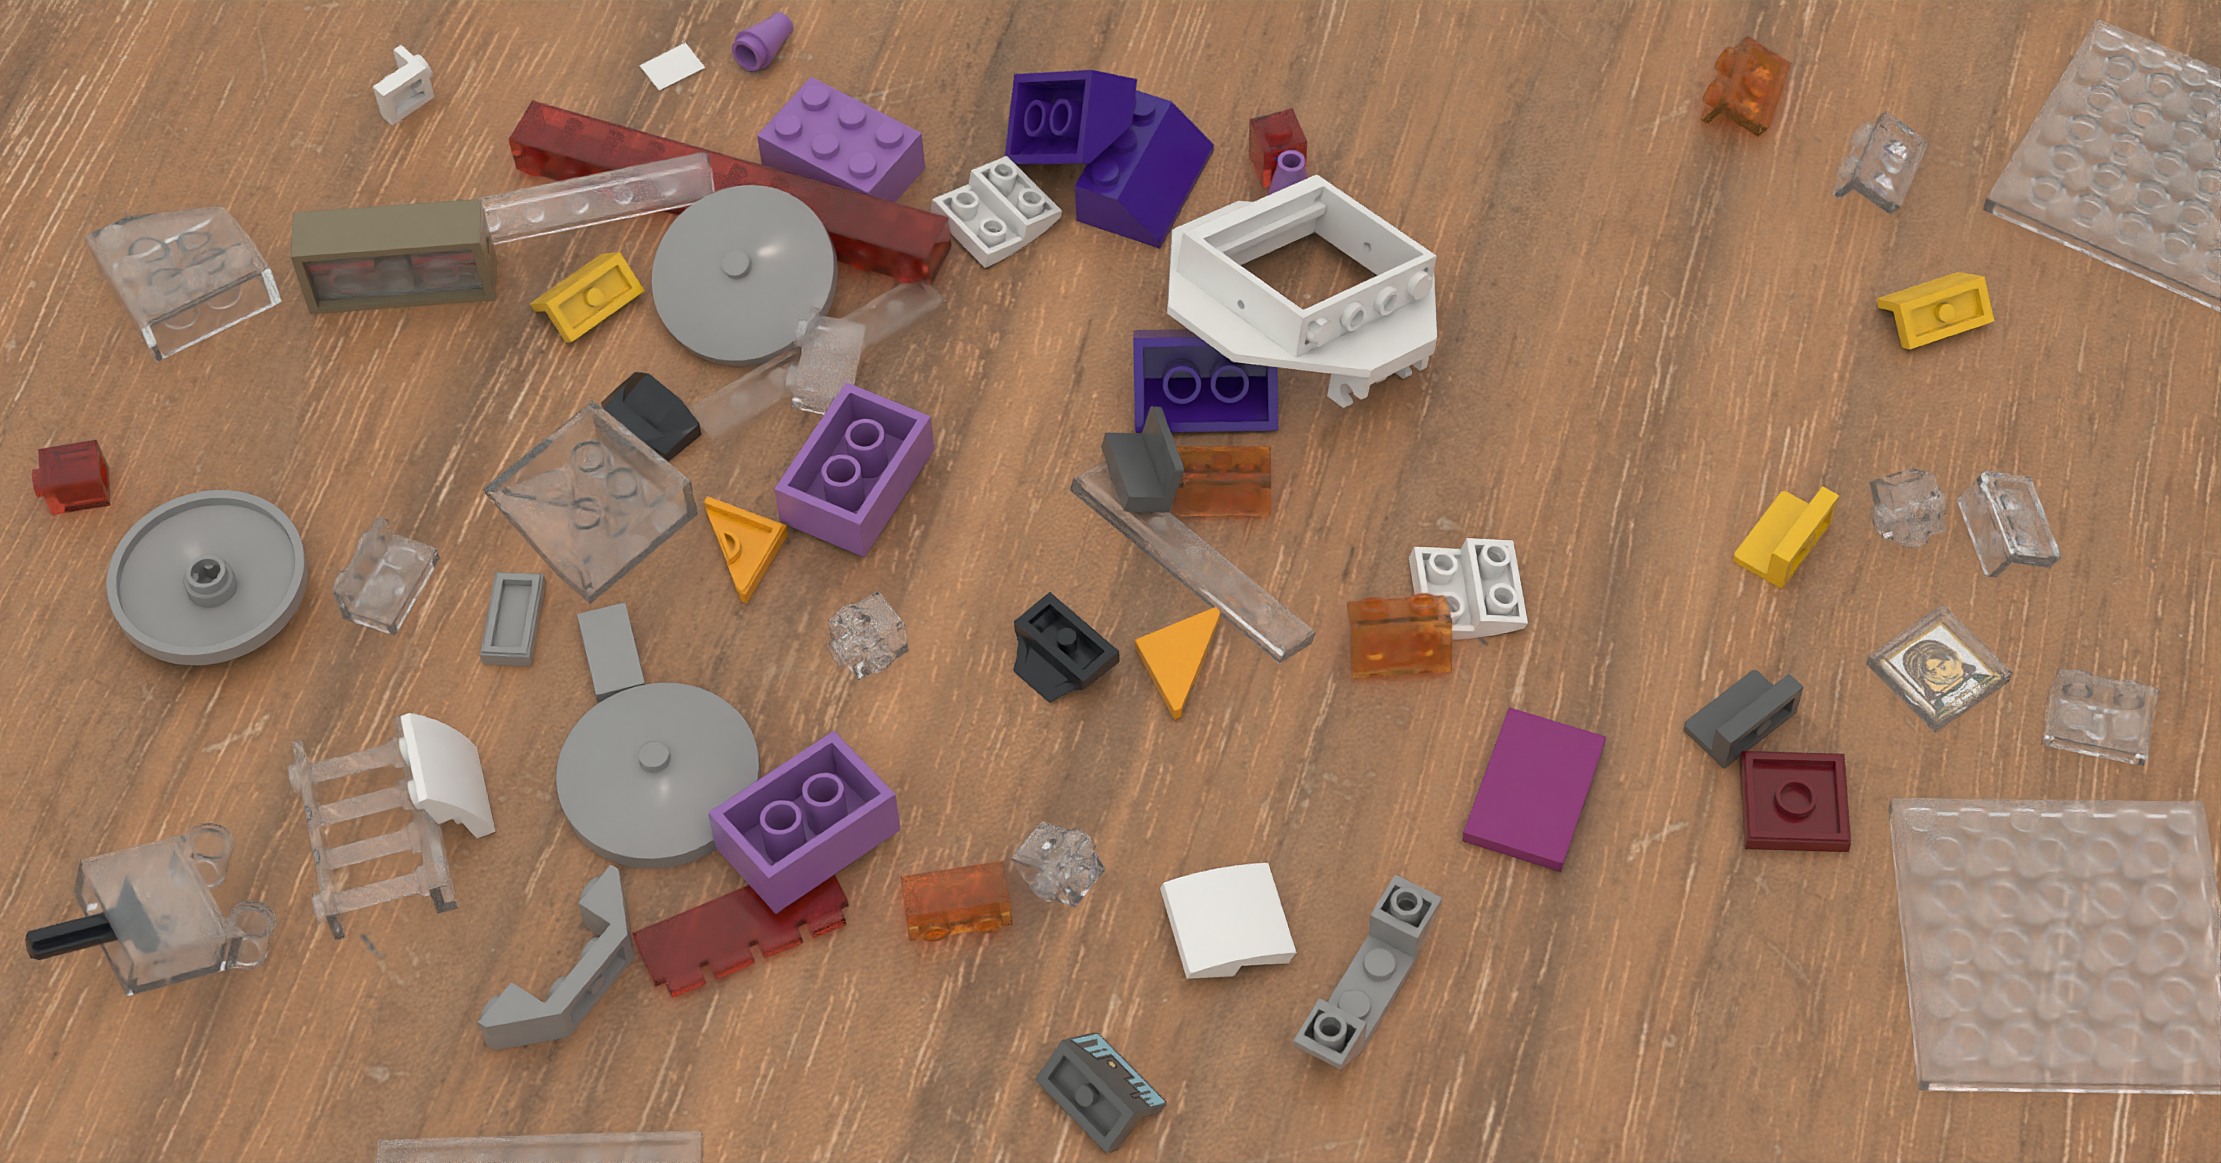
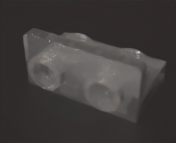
(1881, 162)
(826, 361)
(2007, 523)
(383, 578)
(2099, 716)

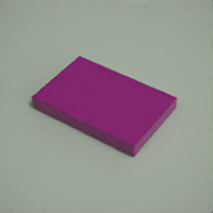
(1534, 789)

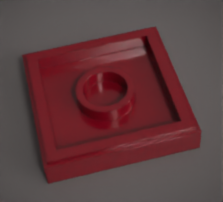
(1795, 801)

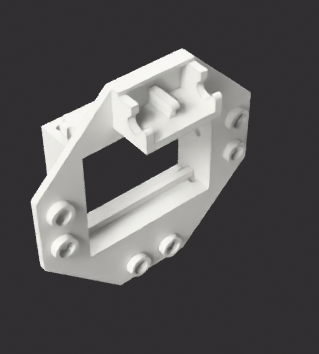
(1352, 335)

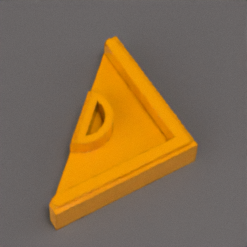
(746, 543)
(1177, 655)

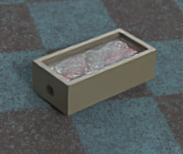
(394, 256)

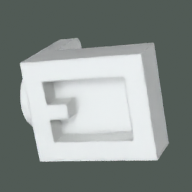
(405, 88)

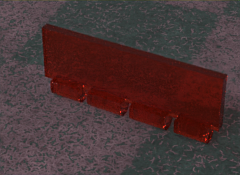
(727, 927)

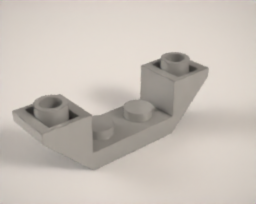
(1397, 931)
(522, 1019)

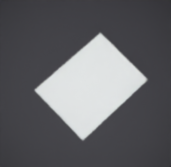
(672, 66)

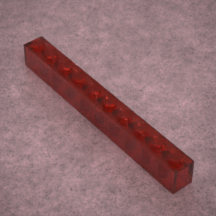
(863, 228)

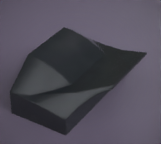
(653, 414)
(1059, 650)

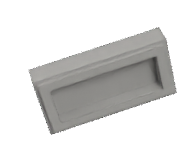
(513, 619)
(610, 650)

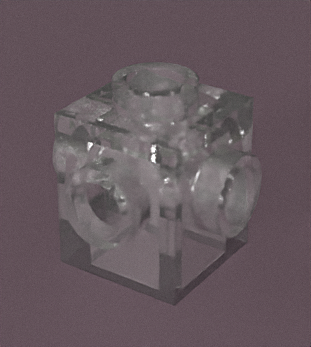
(1908, 507)
(867, 636)
(1058, 863)

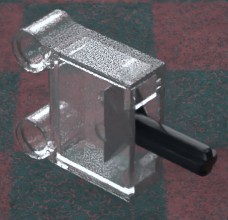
(157, 913)

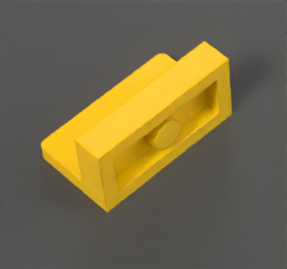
(589, 295)
(1939, 308)
(1786, 535)

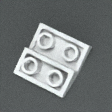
(997, 211)
(1478, 584)
(445, 774)
(1227, 920)

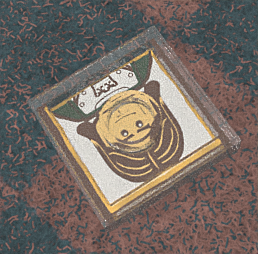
(1939, 668)

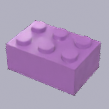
(842, 143)
(854, 469)
(804, 821)

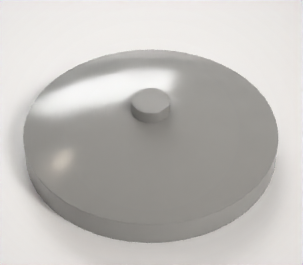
(742, 274)
(207, 577)
(651, 769)

